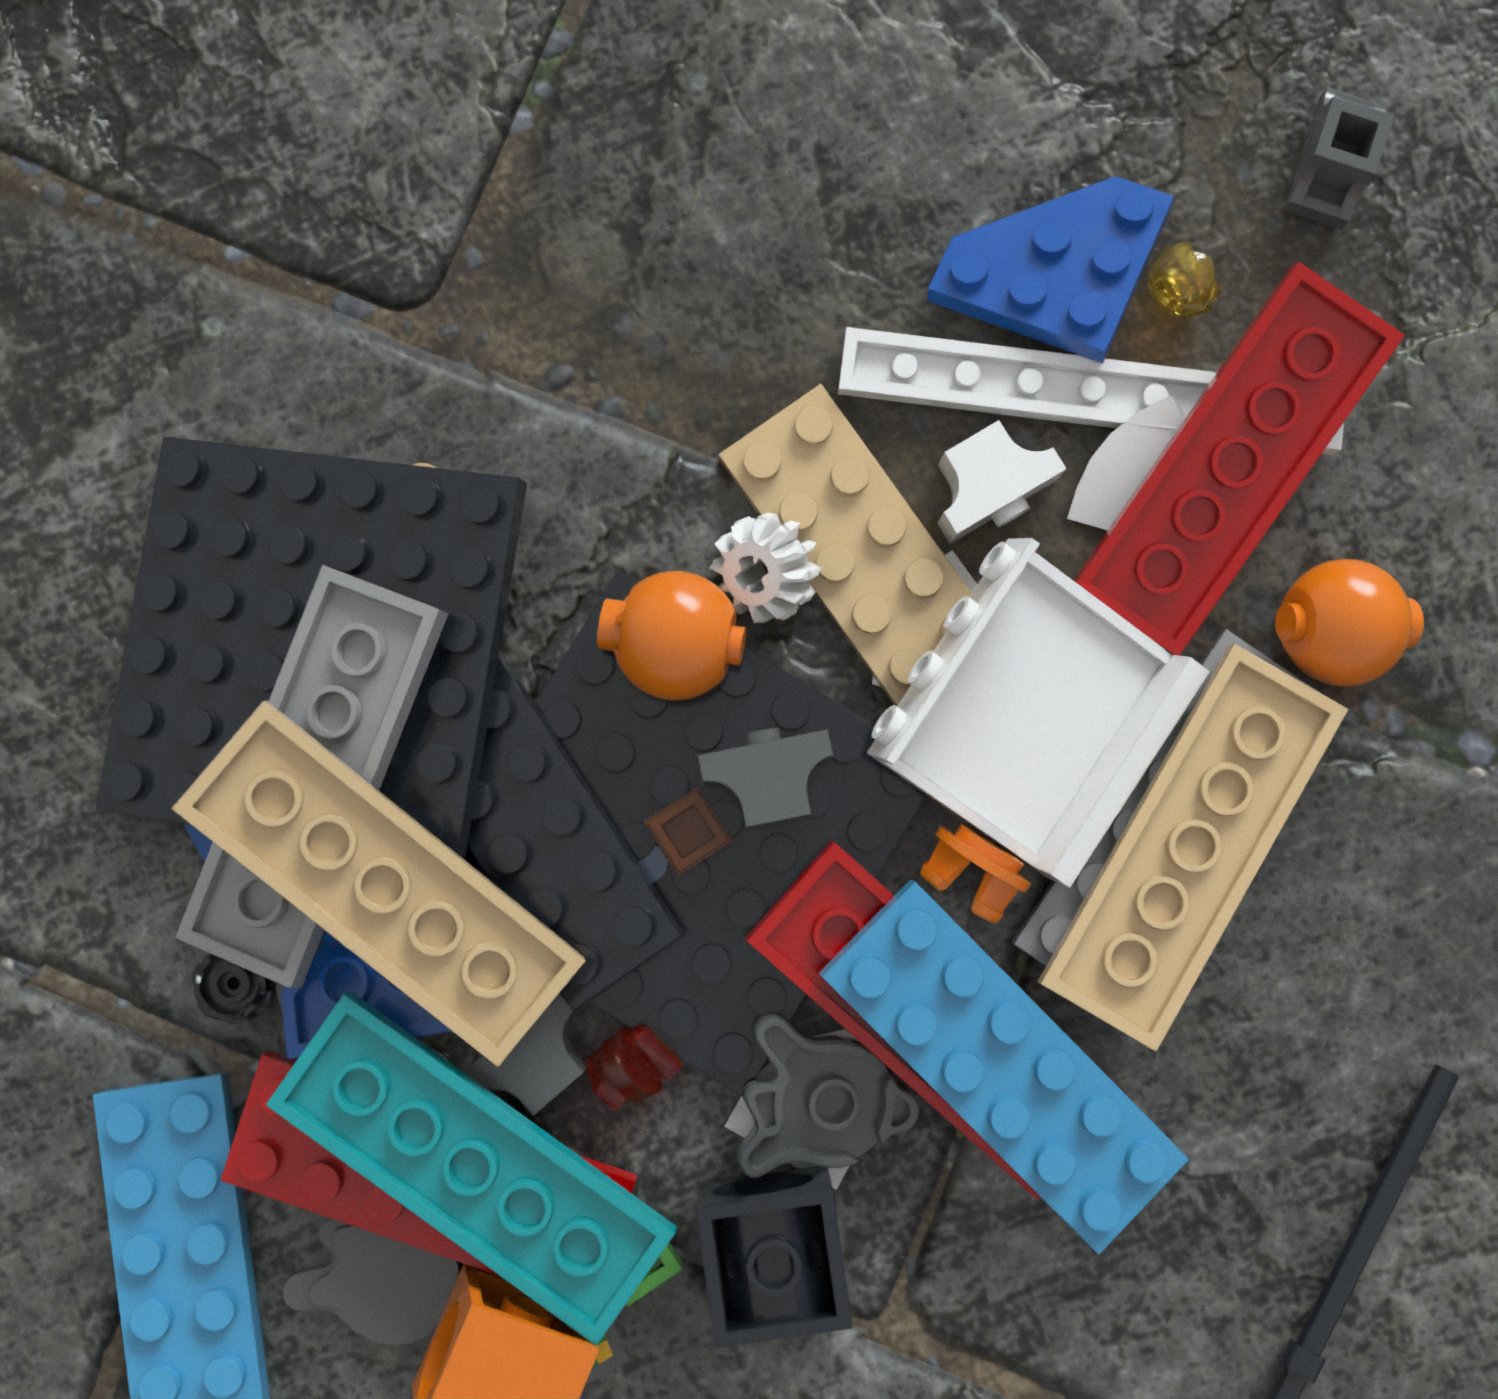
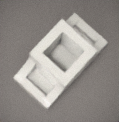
(992, 480)

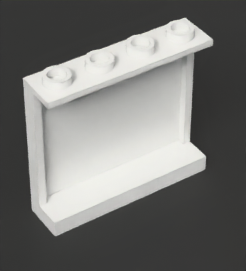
(1035, 712)

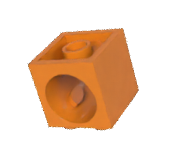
(501, 1346)

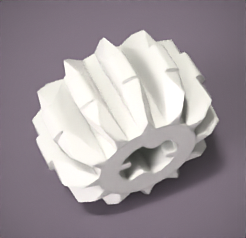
(743, 572)

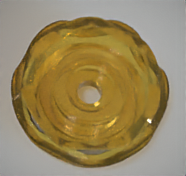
(1183, 281)

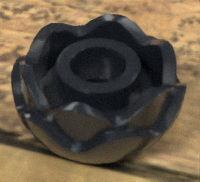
(222, 1002)

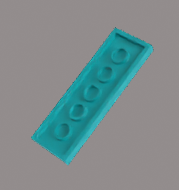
(472, 1167)

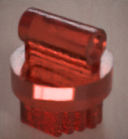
(631, 1066)

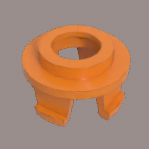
(1001, 869)

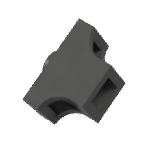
(1338, 157)
(768, 773)
(540, 1062)

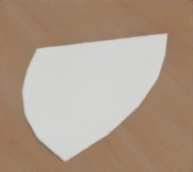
(1123, 463)

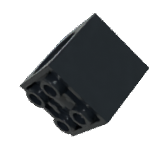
(772, 1257)

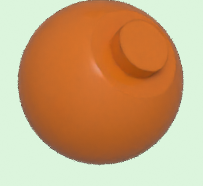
(1347, 622)
(673, 635)

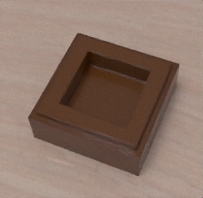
(688, 831)

